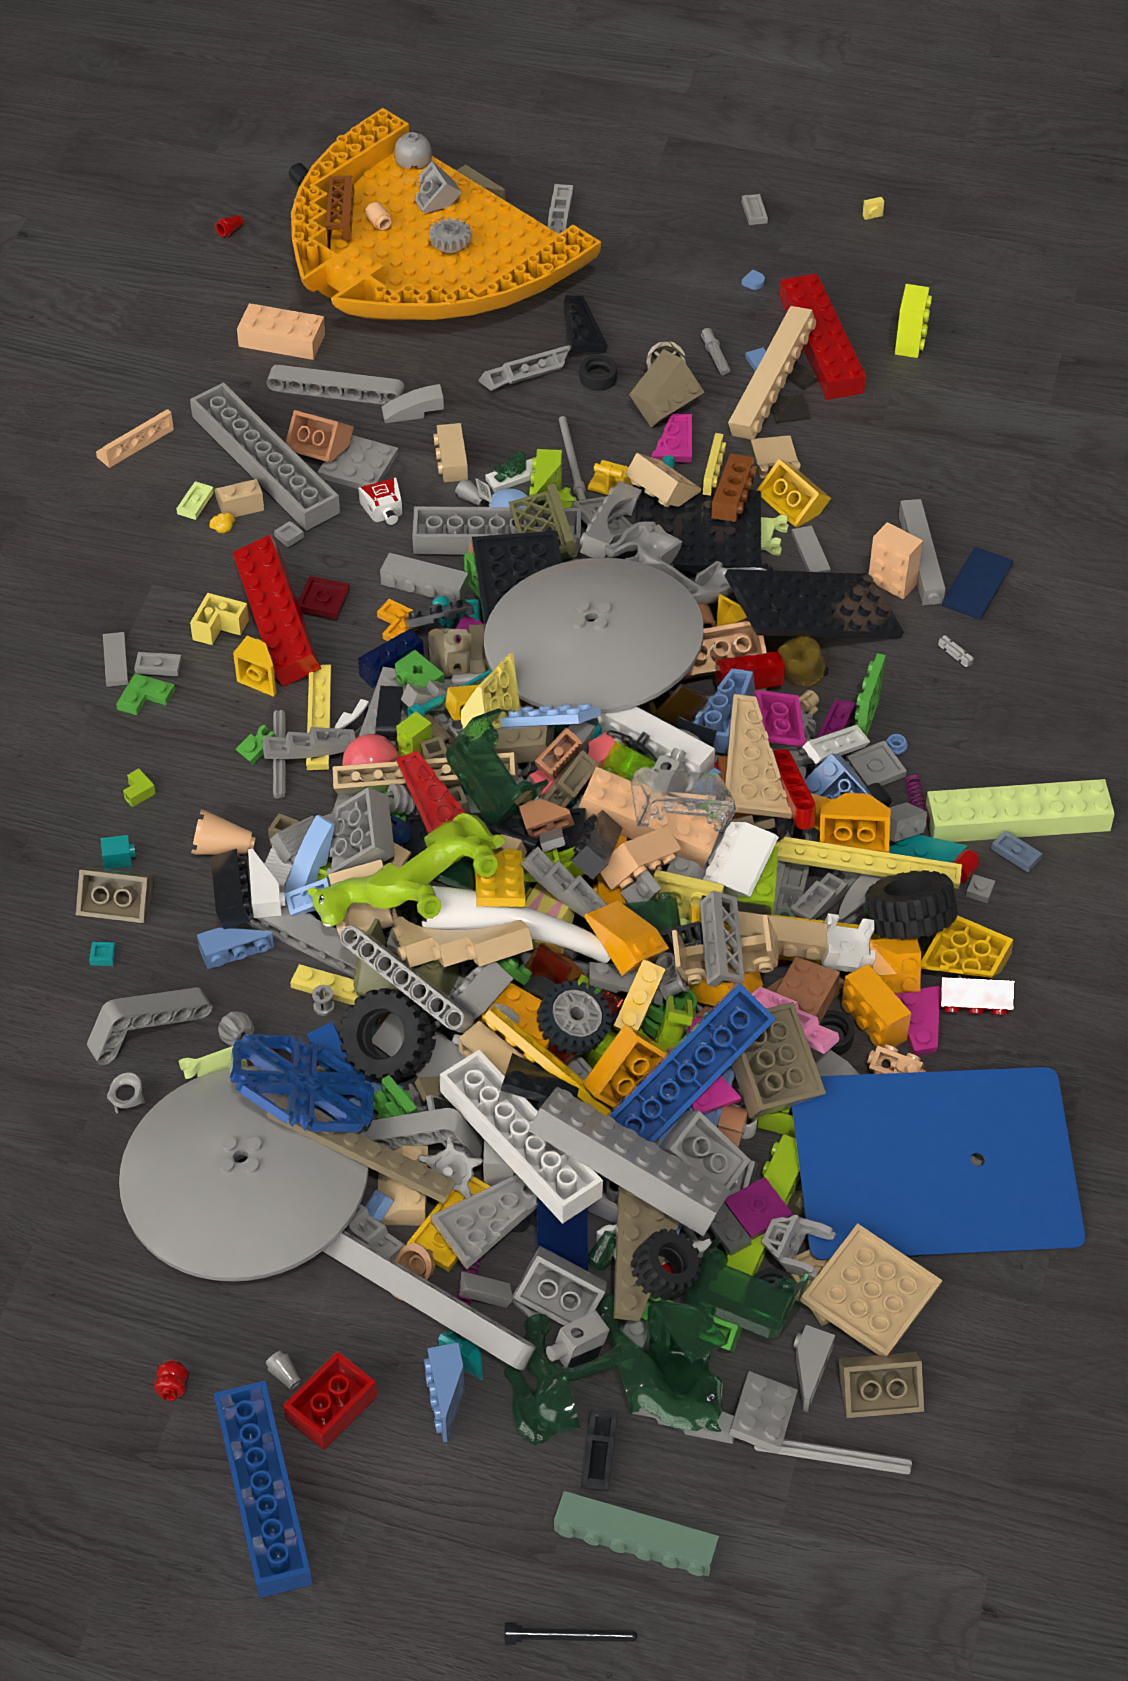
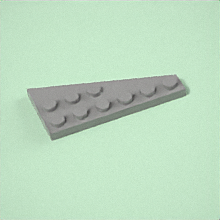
(484, 1218)

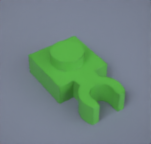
(252, 746)
(383, 1107)

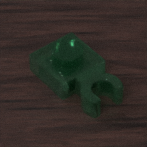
(513, 466)

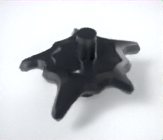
(636, 745)

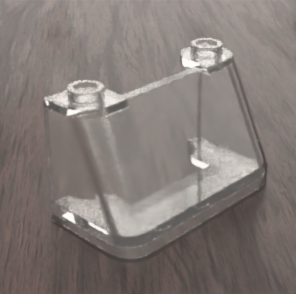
(681, 793)

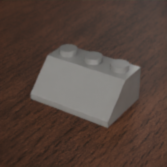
(559, 1288)

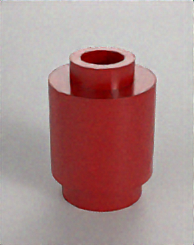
(969, 862)

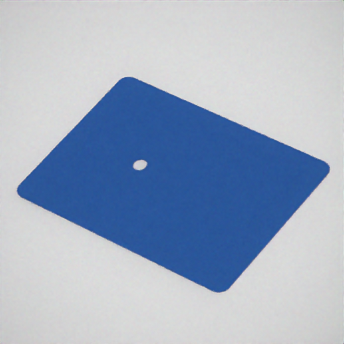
(900, 1165)

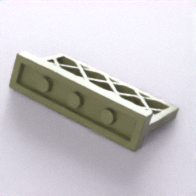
(557, 515)

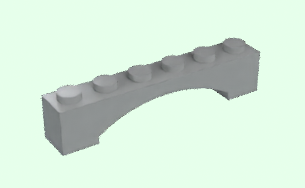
(619, 502)

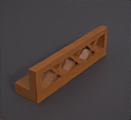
(346, 202)

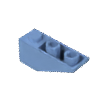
(230, 944)

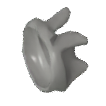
(126, 1079)

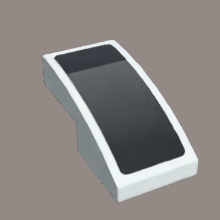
(356, 719)

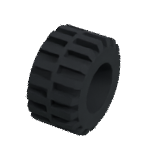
(652, 1274)

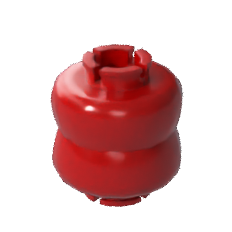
(171, 1380)

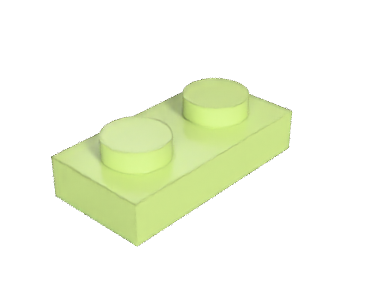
(195, 500)

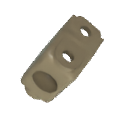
(447, 654)

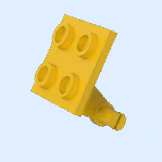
(608, 476)

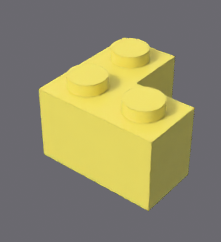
(218, 614)

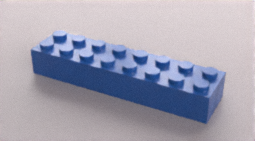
(693, 1064)
(262, 1489)

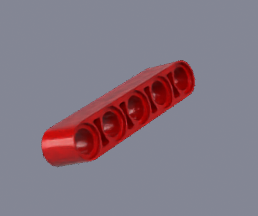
(797, 792)

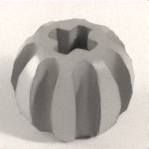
(234, 1027)

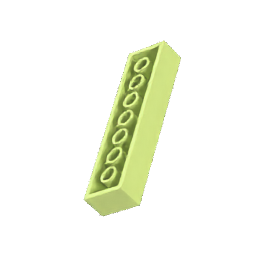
(1020, 810)

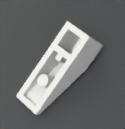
(264, 889)

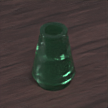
(602, 1252)

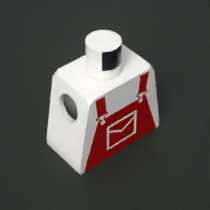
(382, 501)

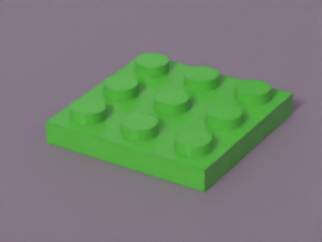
(870, 697)

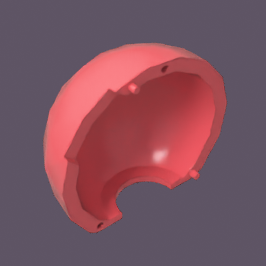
(369, 750)

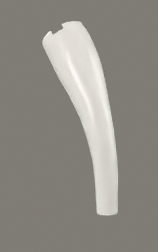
(461, 913)

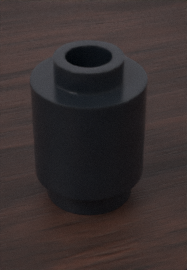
(298, 173)

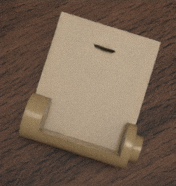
(362, 914)

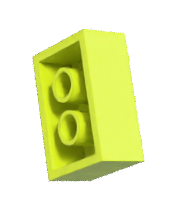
(912, 321)

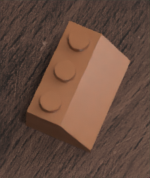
(318, 436)

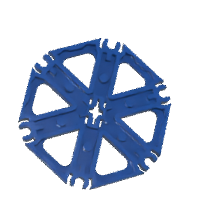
(301, 1082)

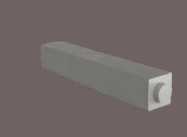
(929, 577)

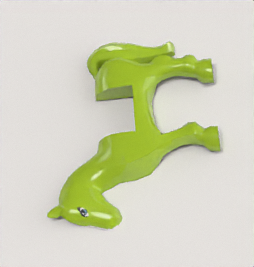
(393, 885)

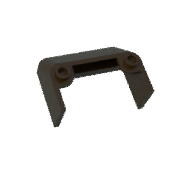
(681, 703)

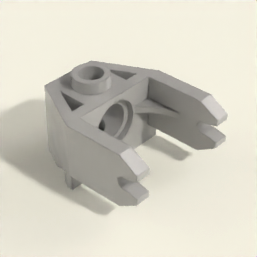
(792, 1232)

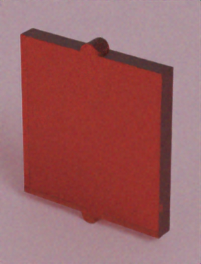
(550, 965)

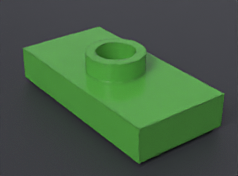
(399, 1097)

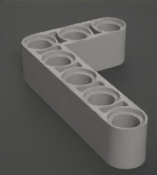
(142, 1012)
(426, 1129)

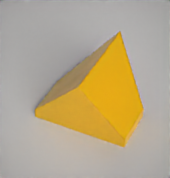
(729, 612)

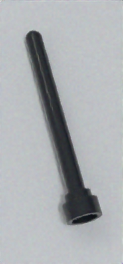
(515, 1633)

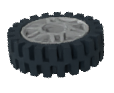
(585, 1005)

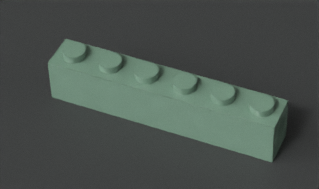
(636, 1534)

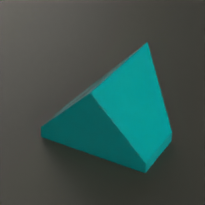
(470, 1352)

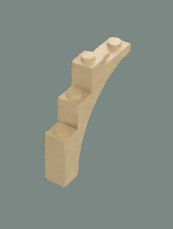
(454, 946)

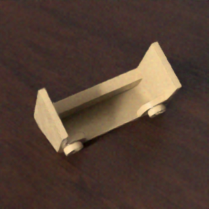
(758, 954)

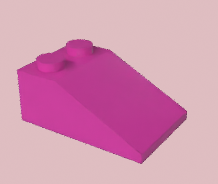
(781, 717)

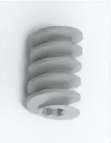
(401, 799)

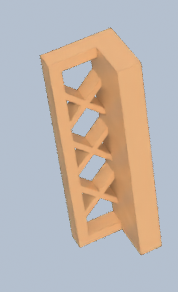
(136, 439)

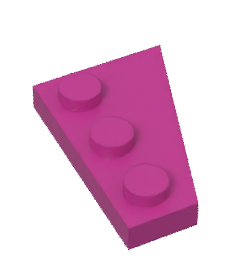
(924, 1019)

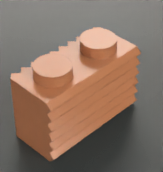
(559, 754)

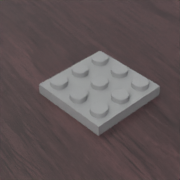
(360, 463)

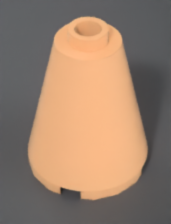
(218, 836)

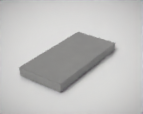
(445, 1053)

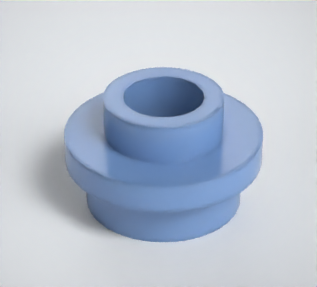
(897, 744)

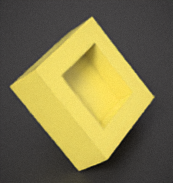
(873, 208)

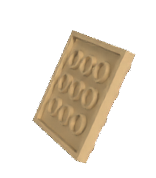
(871, 1291)

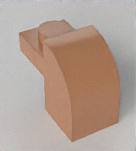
(733, 1123)

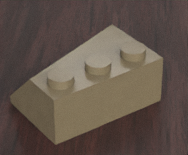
(665, 388)

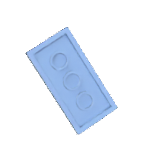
(550, 716)

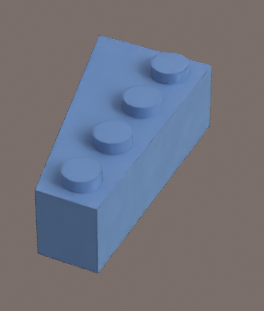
(719, 707)

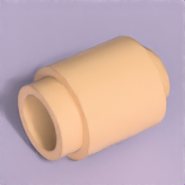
(378, 216)

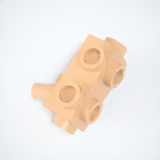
(899, 1062)

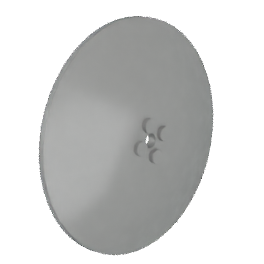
(632, 652)
(228, 1216)

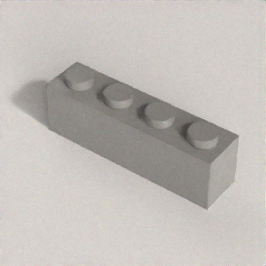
(423, 577)

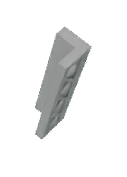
(716, 935)

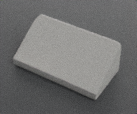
(485, 1290)

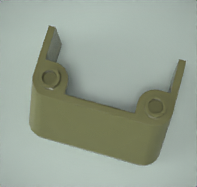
(368, 979)

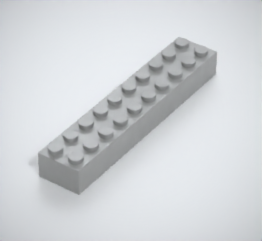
(265, 456)

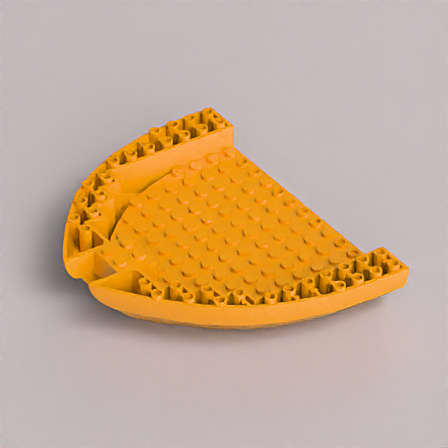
(397, 269)

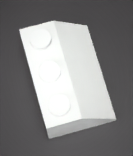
(741, 858)

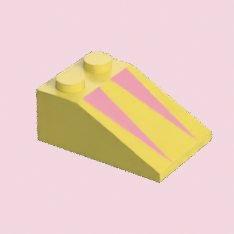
(545, 902)

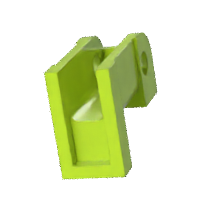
(673, 1023)

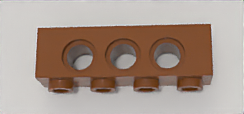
(733, 487)

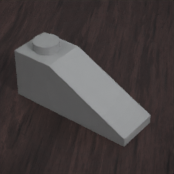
(811, 1359)

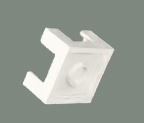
(847, 946)

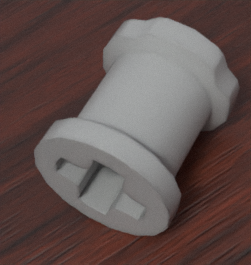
(319, 999)

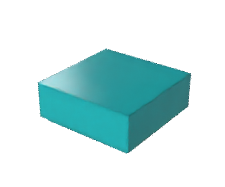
(102, 954)

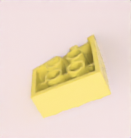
(495, 692)

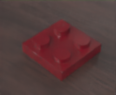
(323, 597)

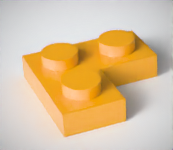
(394, 614)

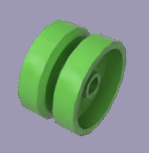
(655, 1014)

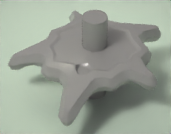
(454, 1165)

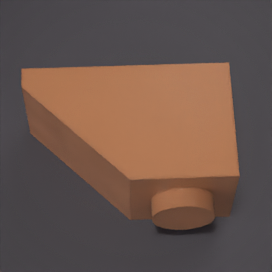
(544, 816)

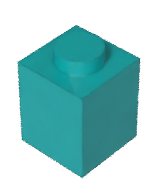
(117, 852)

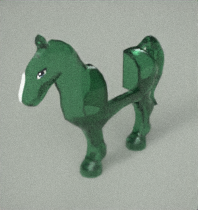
(640, 1374)

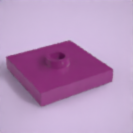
(756, 1207)

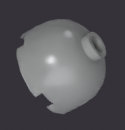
(412, 150)

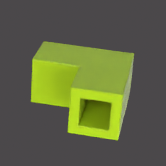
(139, 789)

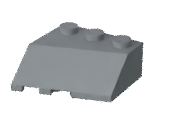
(362, 831)

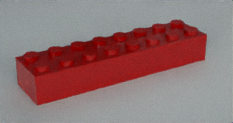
(827, 345)
(276, 610)

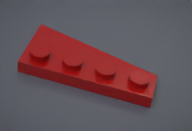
(428, 792)

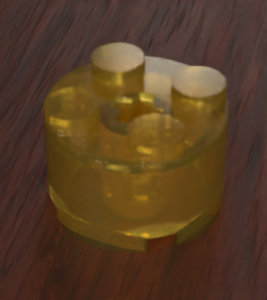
(802, 661)

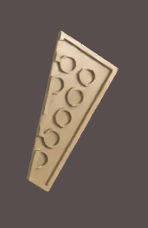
(751, 764)

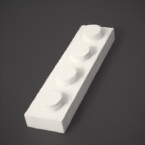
(836, 743)

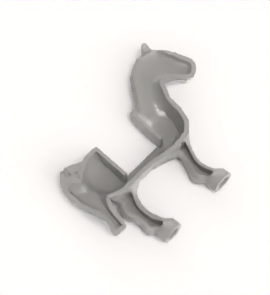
(659, 550)

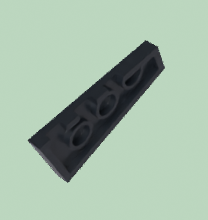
(582, 326)

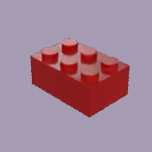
(330, 1400)

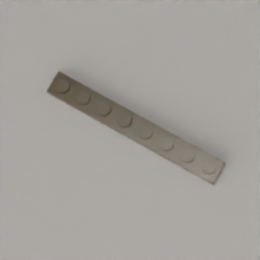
(377, 1157)

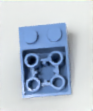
(835, 778)
(446, 1385)

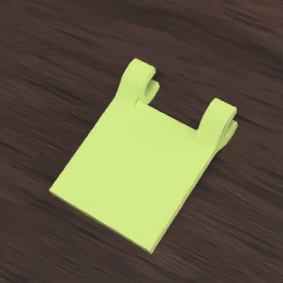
(768, 526)
(208, 1064)

